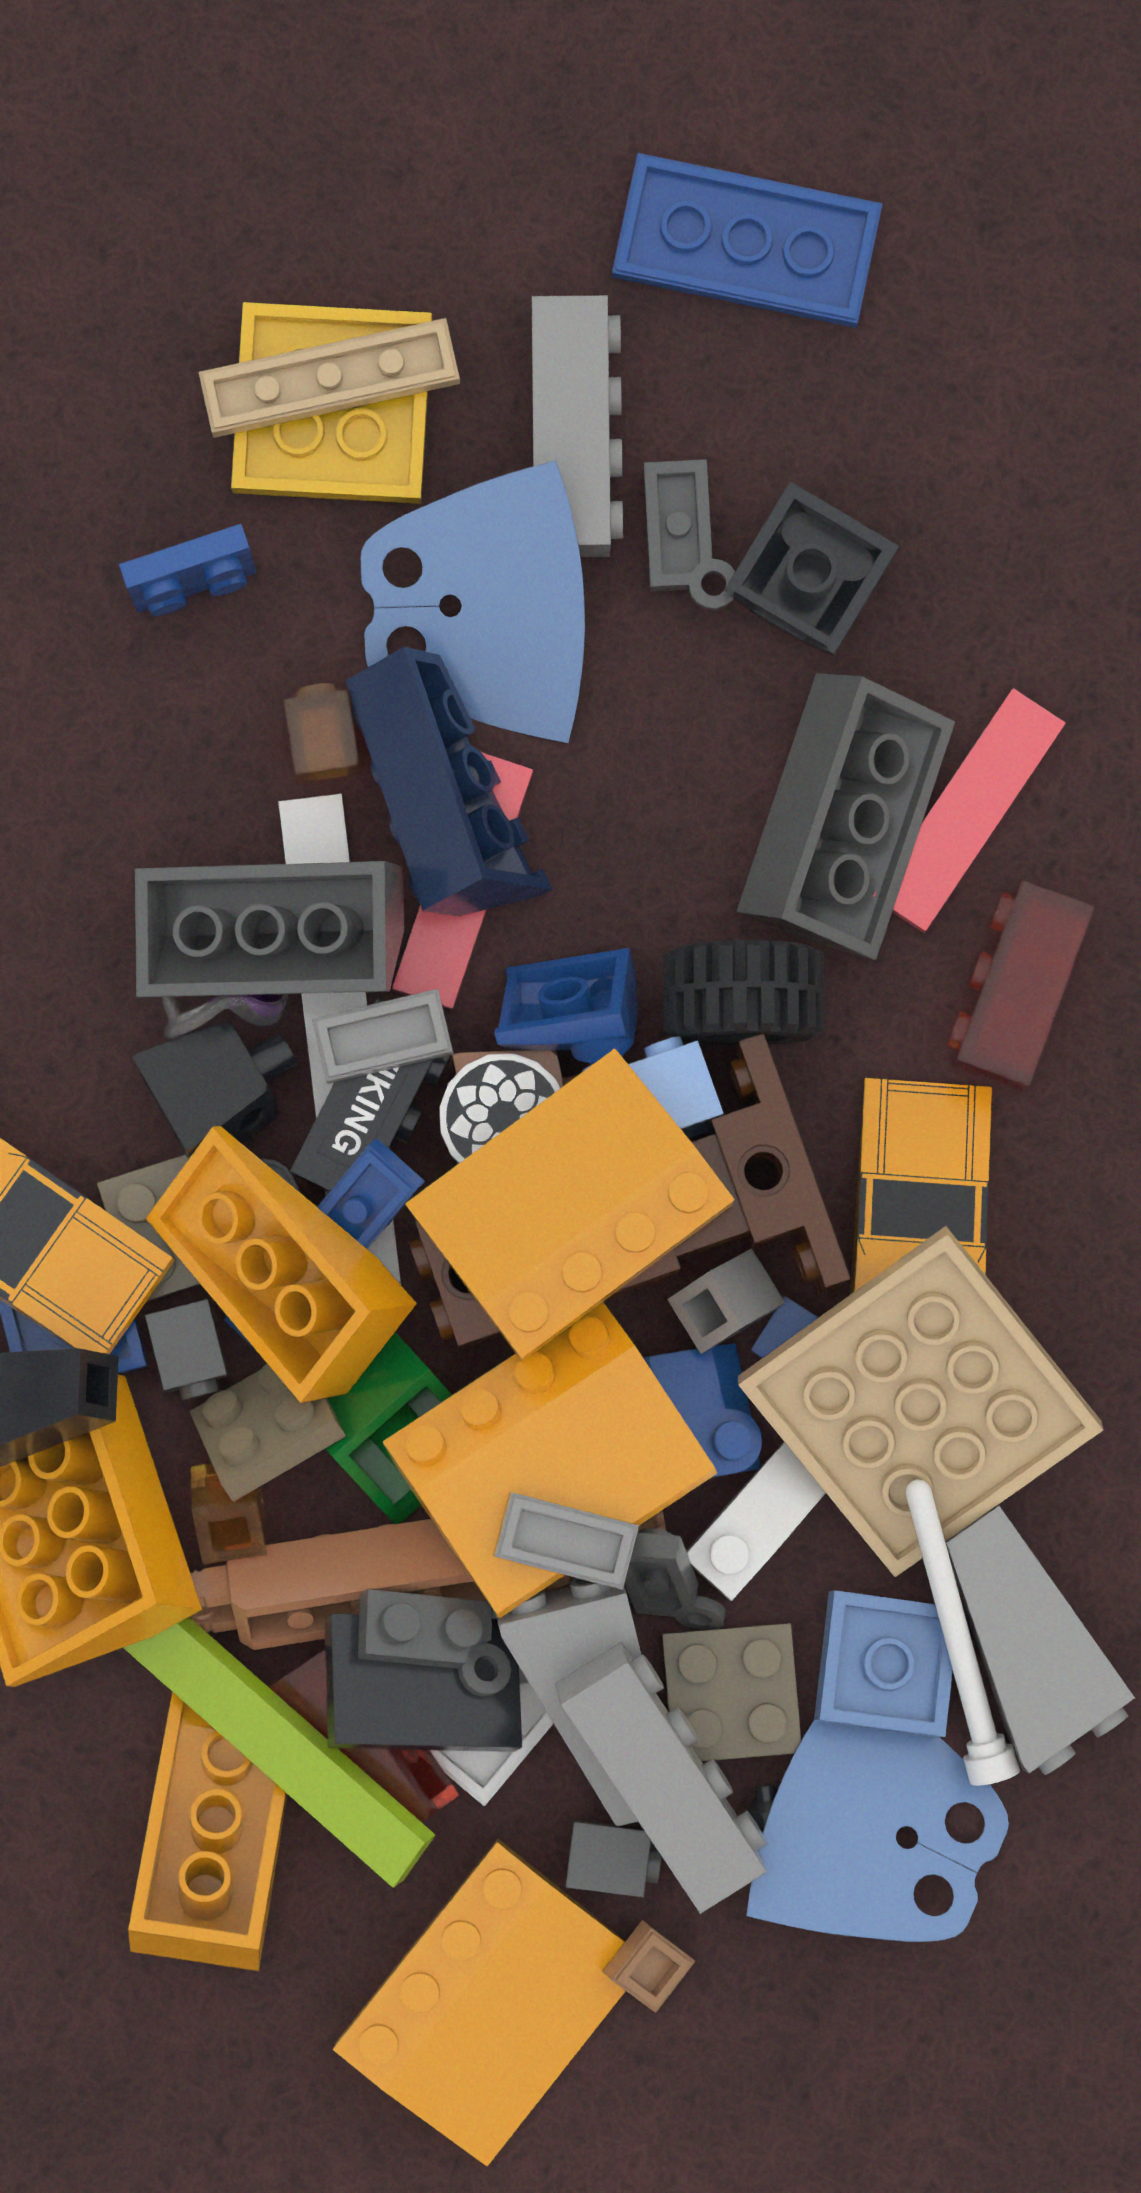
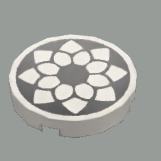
(490, 1098)

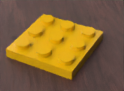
(340, 454)

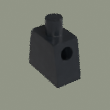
(214, 1082)

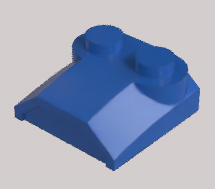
(571, 1005)
(712, 1404)

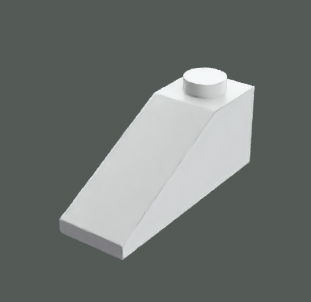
(755, 1523)

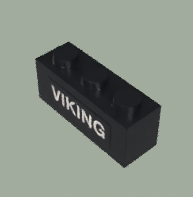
(361, 1111)

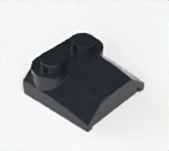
(811, 570)

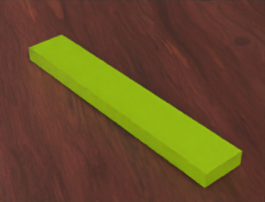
(286, 1748)

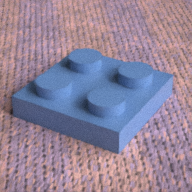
(883, 1665)

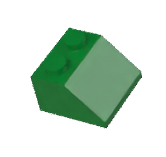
(380, 1403)

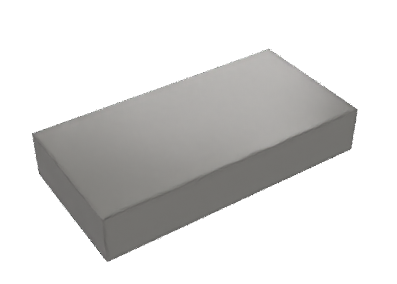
(382, 1036)
(566, 1540)

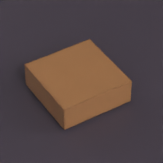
(648, 1966)

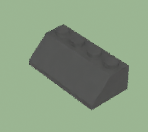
(846, 815)
(268, 929)

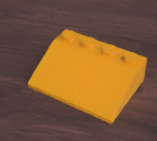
(570, 1204)
(565, 1427)
(87, 1551)
(487, 2004)

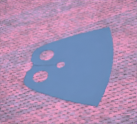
(519, 578)
(835, 1832)

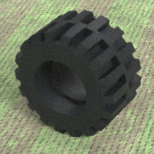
(742, 990)

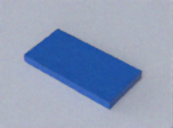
(746, 240)

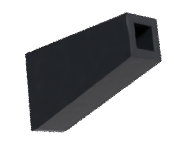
(53, 1398)

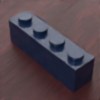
(439, 788)

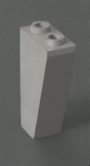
(559, 1635)
(1033, 1646)

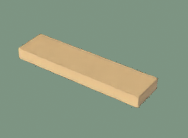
(329, 377)

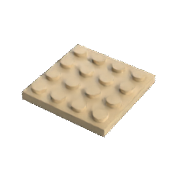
(922, 1383)

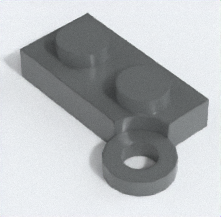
(681, 531)
(665, 1584)
(431, 1633)

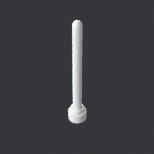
(988, 1755)

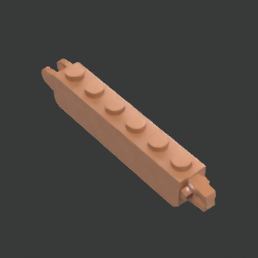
(301, 1582)

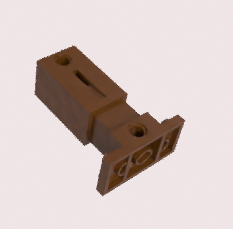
(762, 1217)

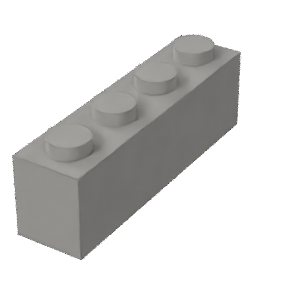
(574, 409)
(662, 1777)

